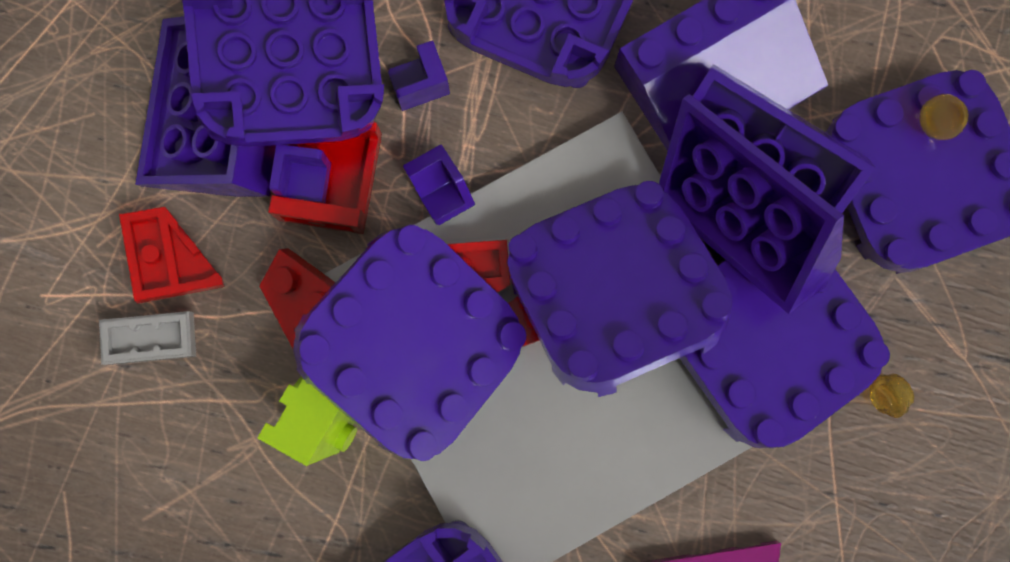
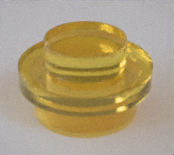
(943, 117)
(891, 395)

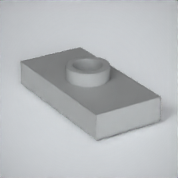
(147, 338)

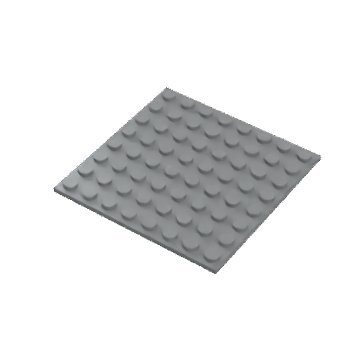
(540, 457)

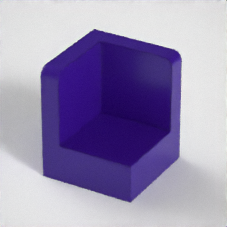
(420, 79)
(300, 173)
(439, 185)

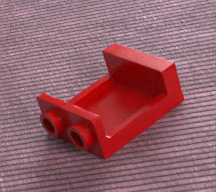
(348, 186)

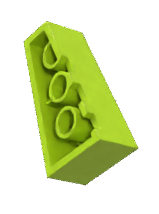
(309, 426)

